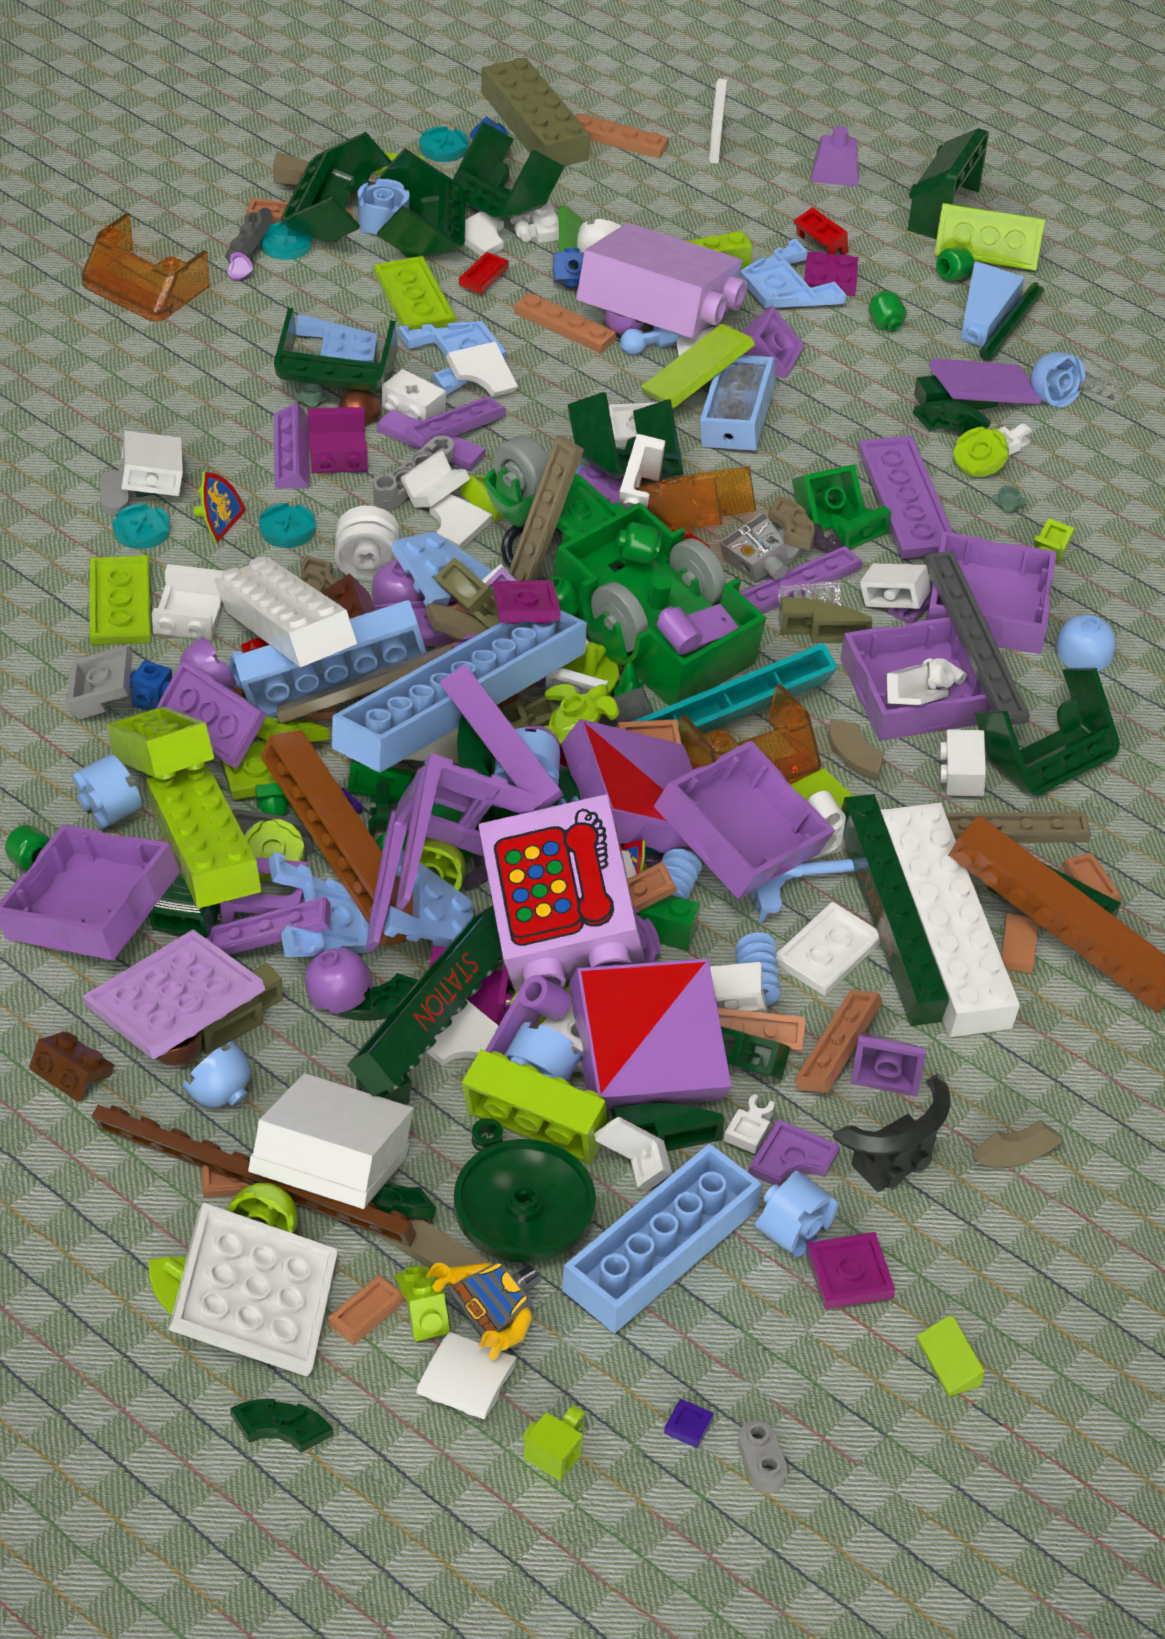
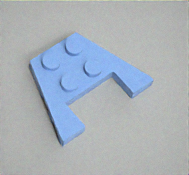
(778, 284)
(339, 339)
(449, 339)
(426, 556)
(437, 910)
(347, 924)

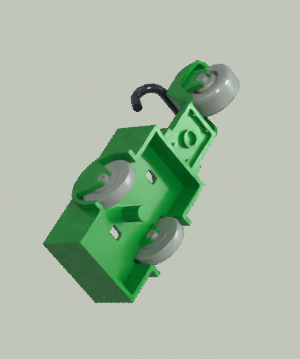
(626, 603)

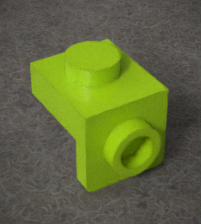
(1054, 537)

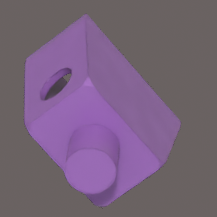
(836, 159)

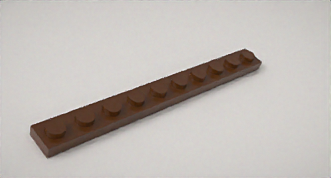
(180, 1146)

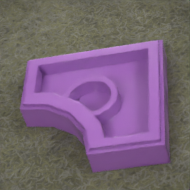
(792, 1150)

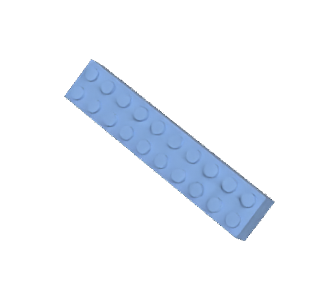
(419, 711)

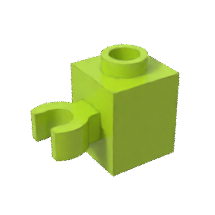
(555, 1443)

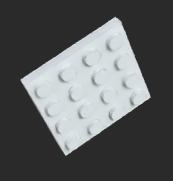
(254, 1289)

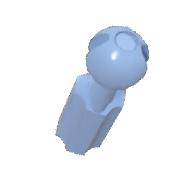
(634, 340)

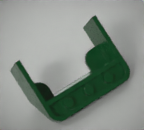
(955, 166)
(485, 173)
(326, 185)
(438, 207)
(332, 370)
(594, 433)
(1083, 742)

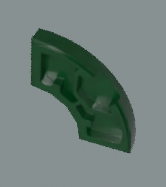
(950, 416)
(381, 999)
(403, 1199)
(281, 1421)

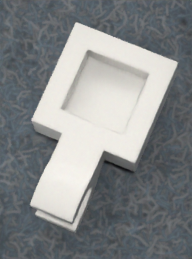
(1016, 437)

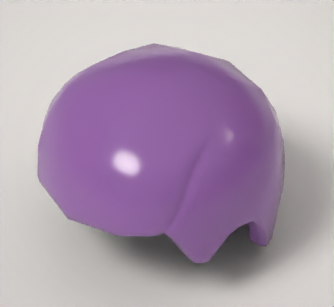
(621, 323)

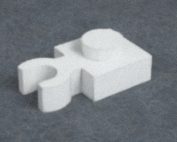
(750, 1127)

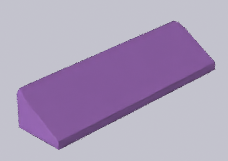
(291, 448)

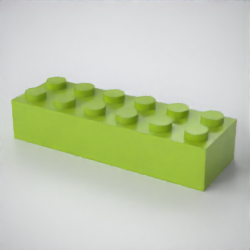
(204, 837)

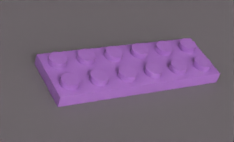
(907, 491)

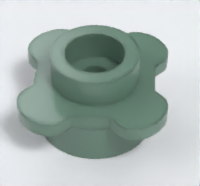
(311, 395)
(1009, 498)

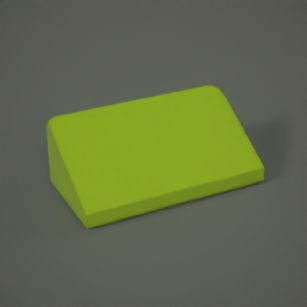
(476, 493)
(951, 1357)

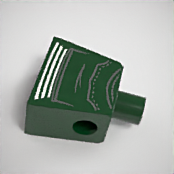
(179, 914)

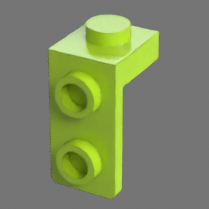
(425, 1306)

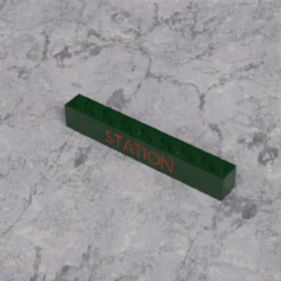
(893, 911)
(429, 1006)

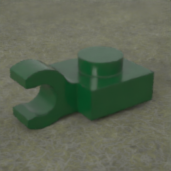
(380, 806)

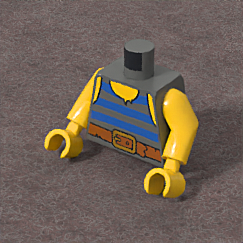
(490, 1300)

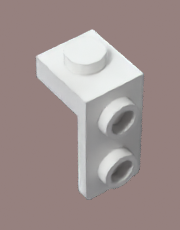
(644, 1149)

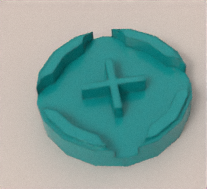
(443, 144)
(284, 243)
(287, 525)
(141, 526)

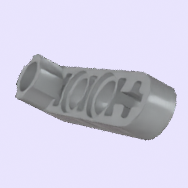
(389, 492)

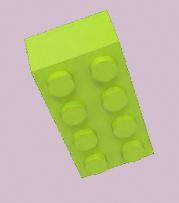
(161, 742)
(534, 1104)

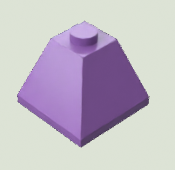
(774, 339)
(888, 1064)

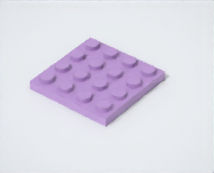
(173, 994)

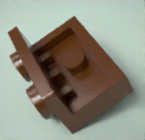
(69, 1064)

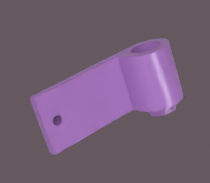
(696, 629)
(535, 998)

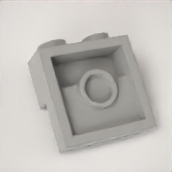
(98, 680)

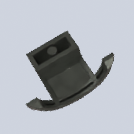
(900, 1147)

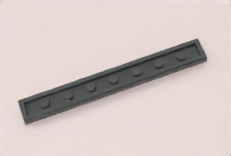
(975, 636)

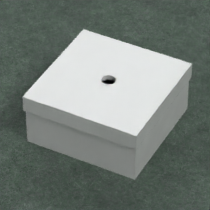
(332, 1140)

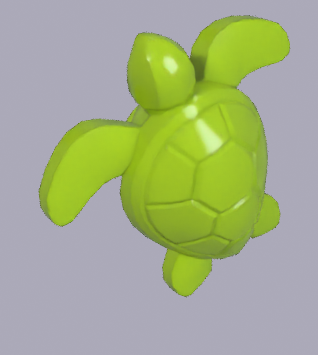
(578, 706)

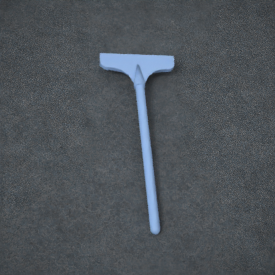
(768, 895)

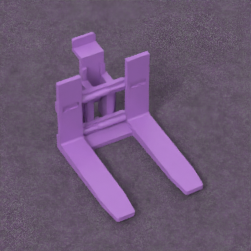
(452, 787)

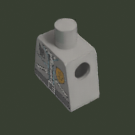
(756, 549)

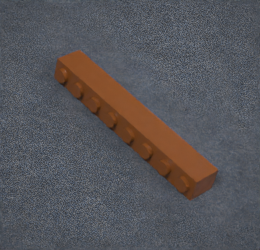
(330, 820)
(1063, 910)

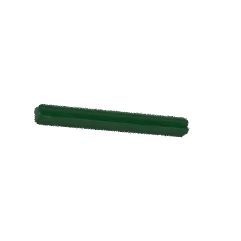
(1011, 321)

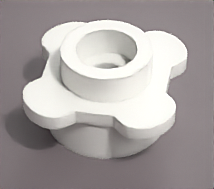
(940, 675)

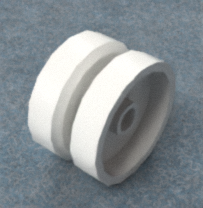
(365, 541)

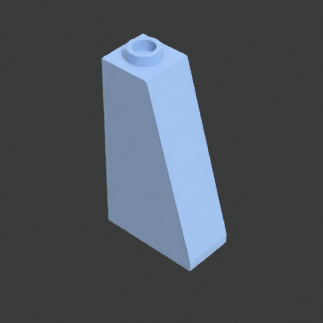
(989, 301)

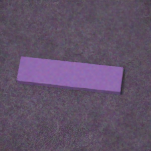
(455, 421)
(466, 453)
(267, 927)

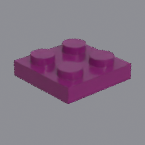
(829, 268)
(526, 601)
(850, 1270)

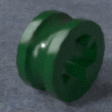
(488, 1126)

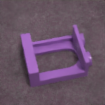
(258, 902)

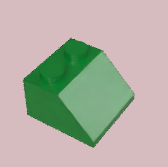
(829, 493)

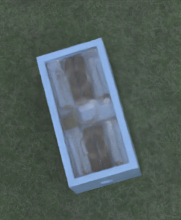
(738, 404)

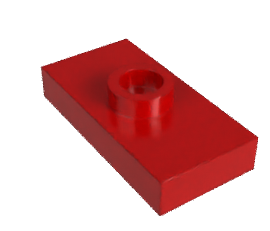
(483, 272)

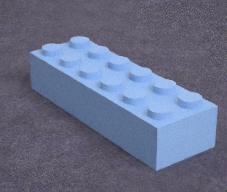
(382, 641)
(661, 1237)

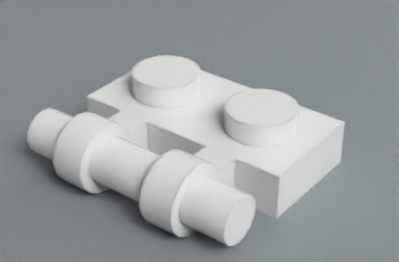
(542, 225)

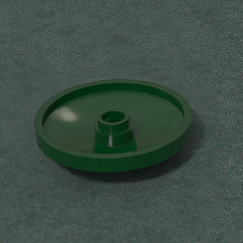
(524, 1200)

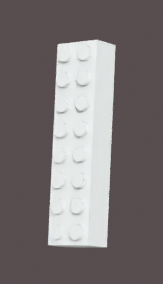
(285, 611)
(953, 922)

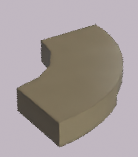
(793, 520)
(317, 573)
(452, 621)
(851, 747)
(1017, 1148)

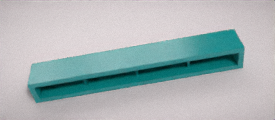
(752, 691)

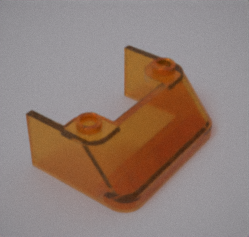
(136, 283)
(700, 497)
(788, 747)

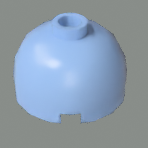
(1058, 378)
(1086, 643)
(220, 1078)

